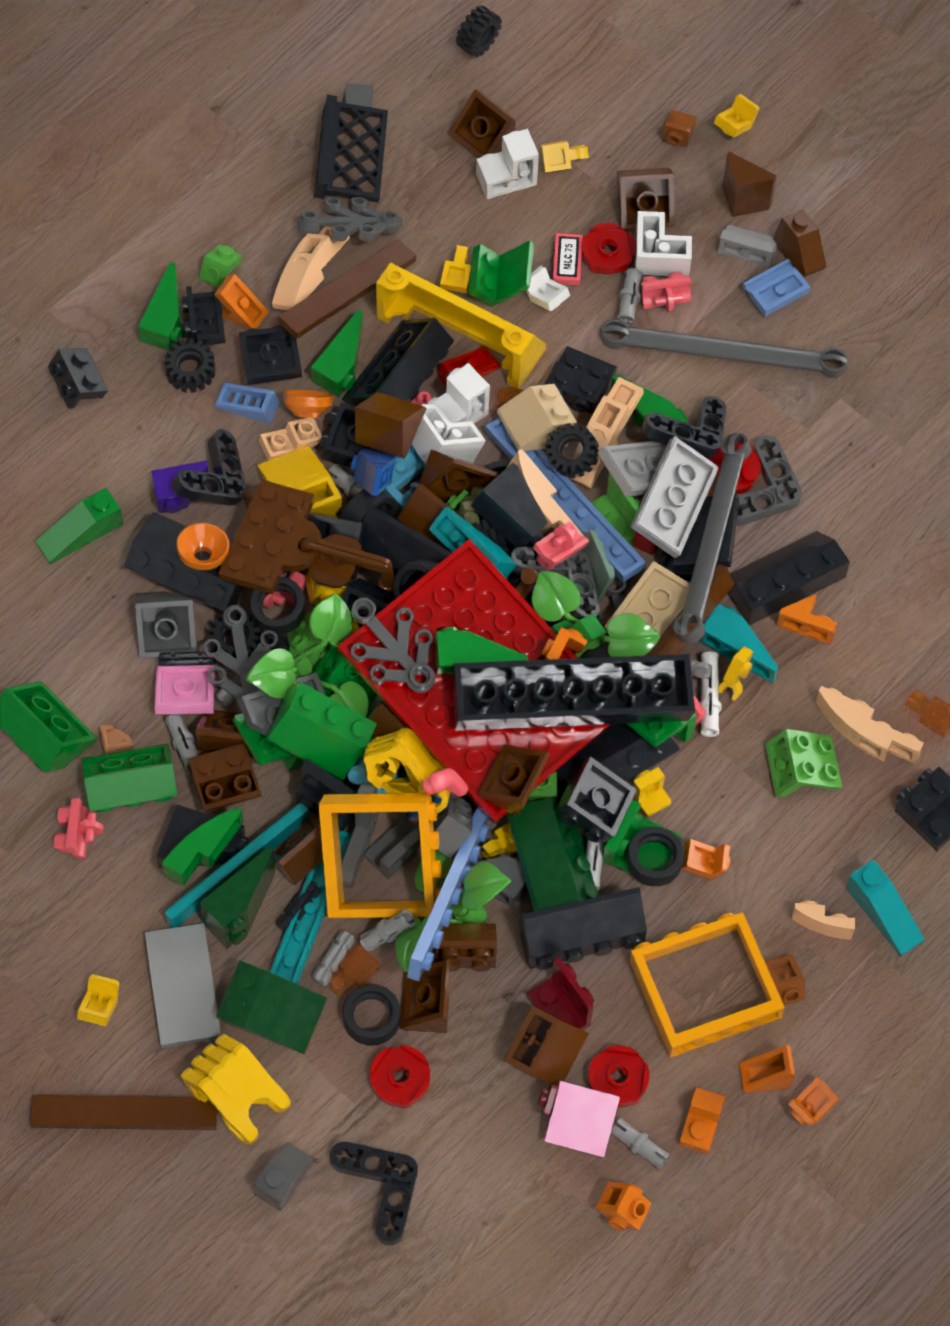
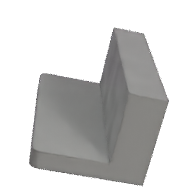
(747, 245)

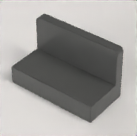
(395, 847)

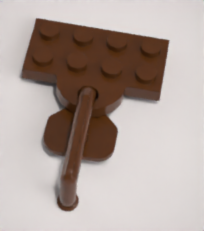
(276, 531)

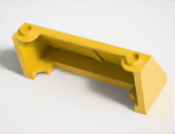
(403, 292)

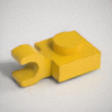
(558, 155)
(457, 273)
(739, 667)
(502, 843)

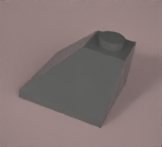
(164, 623)

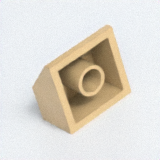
(534, 416)

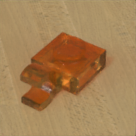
(934, 714)
(356, 969)

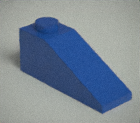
(373, 470)

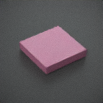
(184, 690)
(581, 1118)

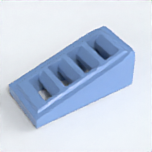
(262, 411)

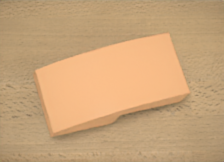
(295, 436)
(813, 917)

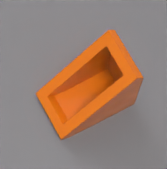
(768, 1071)

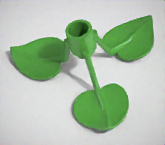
(628, 633)
(279, 669)
(480, 885)

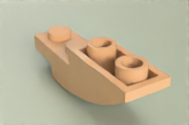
(304, 268)
(608, 423)
(543, 493)
(855, 723)

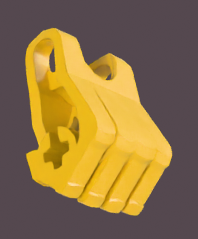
(396, 748)
(232, 1082)

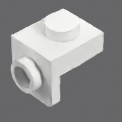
(546, 291)

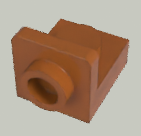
(678, 128)
(787, 979)

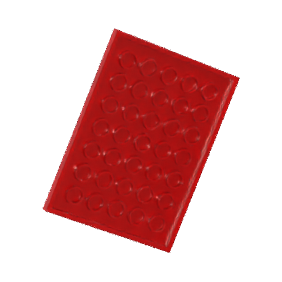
(473, 597)

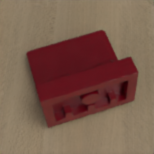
(564, 996)

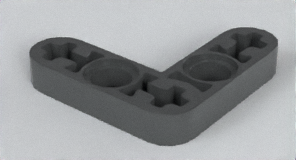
(775, 491)
(568, 569)
(360, 840)

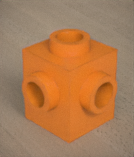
(623, 1205)

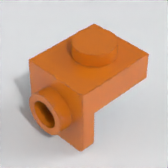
(568, 638)
(705, 859)
(813, 1102)

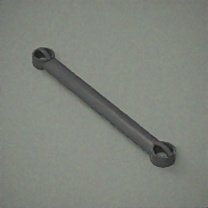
(724, 348)
(712, 538)

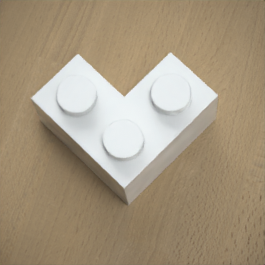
(510, 169)
(657, 252)
(465, 396)
(453, 439)

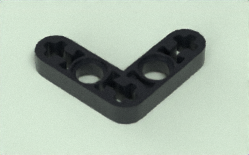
(699, 437)
(221, 449)
(394, 1183)

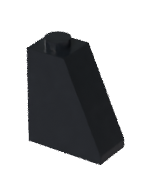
(511, 508)
(186, 821)

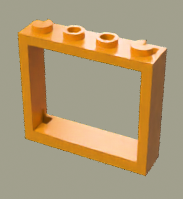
(387, 802)
(720, 1028)

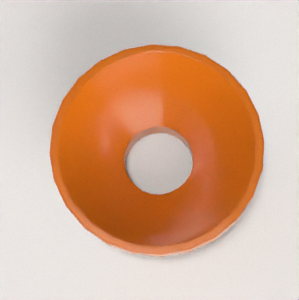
(307, 402)
(203, 538)

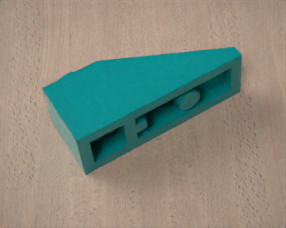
(455, 531)
(729, 633)
(884, 907)

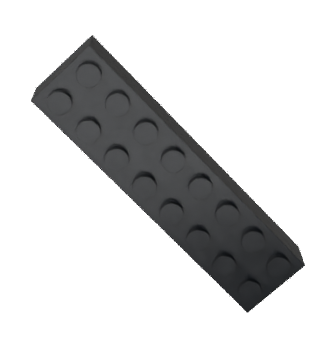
(572, 692)

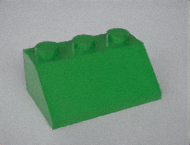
(43, 726)
(320, 730)
(129, 777)

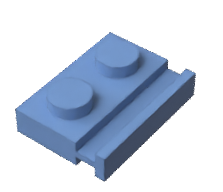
(776, 287)

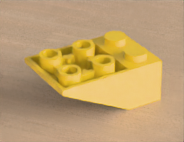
(306, 473)

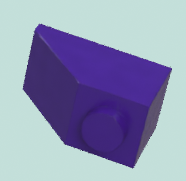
(166, 498)

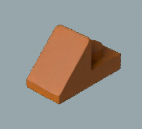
(240, 303)
(799, 619)
(702, 1120)

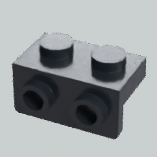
(205, 317)
(76, 376)

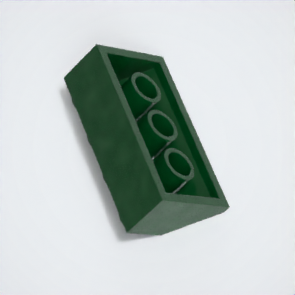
(551, 856)

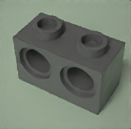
(453, 825)

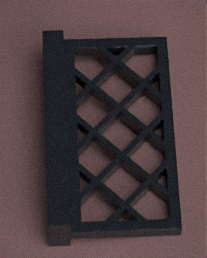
(329, 142)

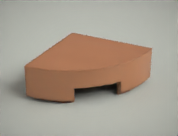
(115, 739)

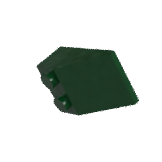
(235, 903)
(271, 1007)

